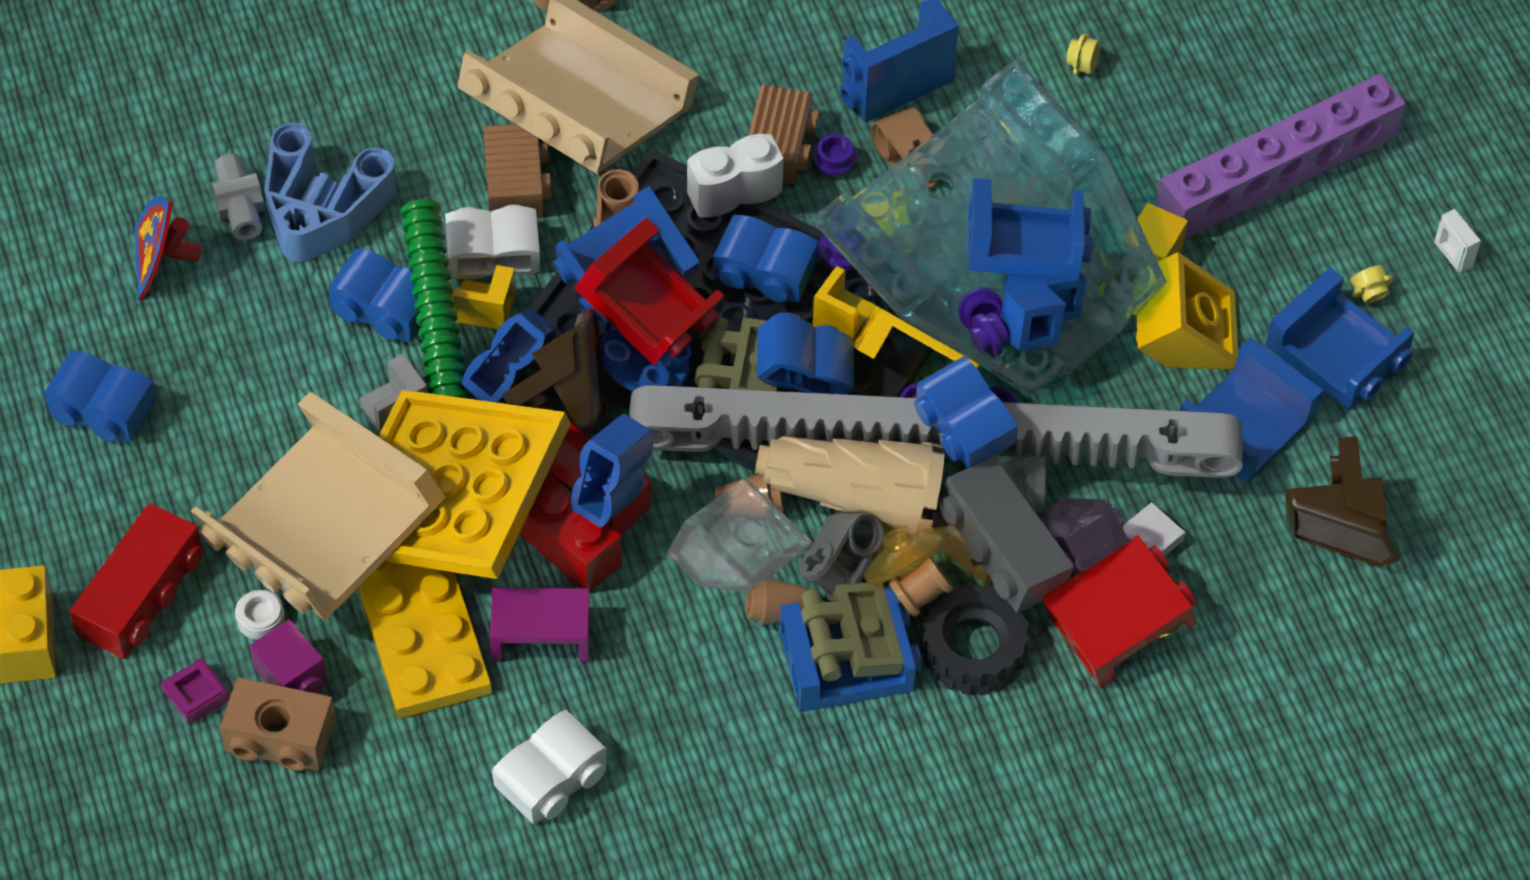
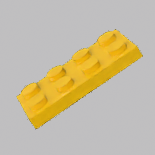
(423, 638)

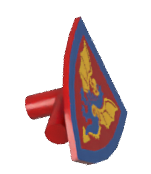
(157, 238)

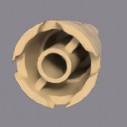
(851, 476)

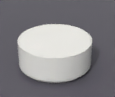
(259, 613)

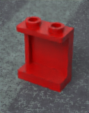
(646, 296)
(1119, 607)

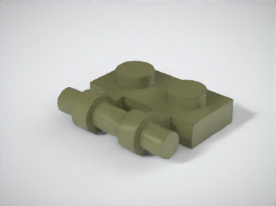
(719, 342)
(866, 628)

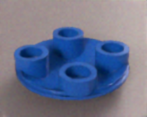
(634, 370)

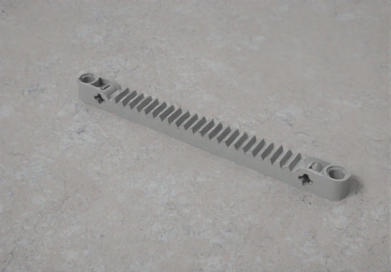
(1202, 441)

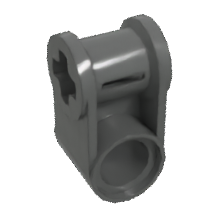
(842, 550)

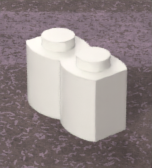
(734, 175)
(486, 239)
(550, 767)

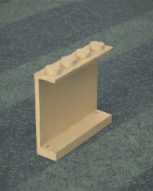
(582, 85)
(325, 512)

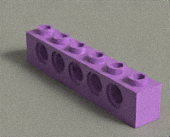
(1282, 155)

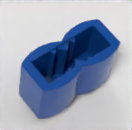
(765, 258)
(375, 294)
(509, 356)
(804, 356)
(100, 396)
(966, 413)
(612, 470)

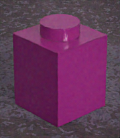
(288, 660)

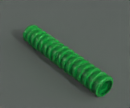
(433, 298)

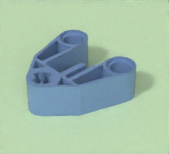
(305, 216)

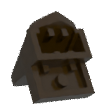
(569, 371)
(1345, 514)

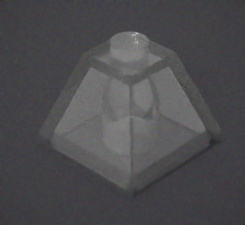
(737, 541)

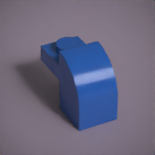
(1037, 307)

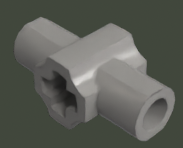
(238, 197)

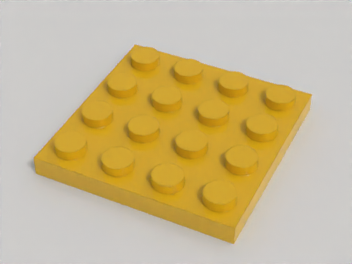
(487, 466)

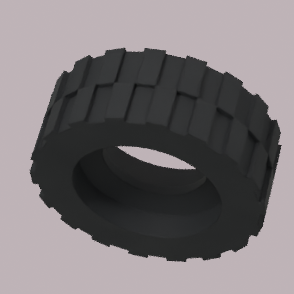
(968, 674)

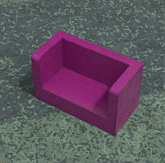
(540, 618)

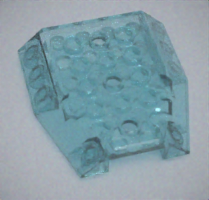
(1035, 155)

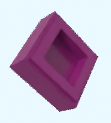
(195, 691)

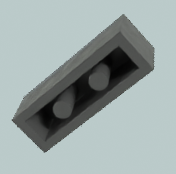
(1004, 534)

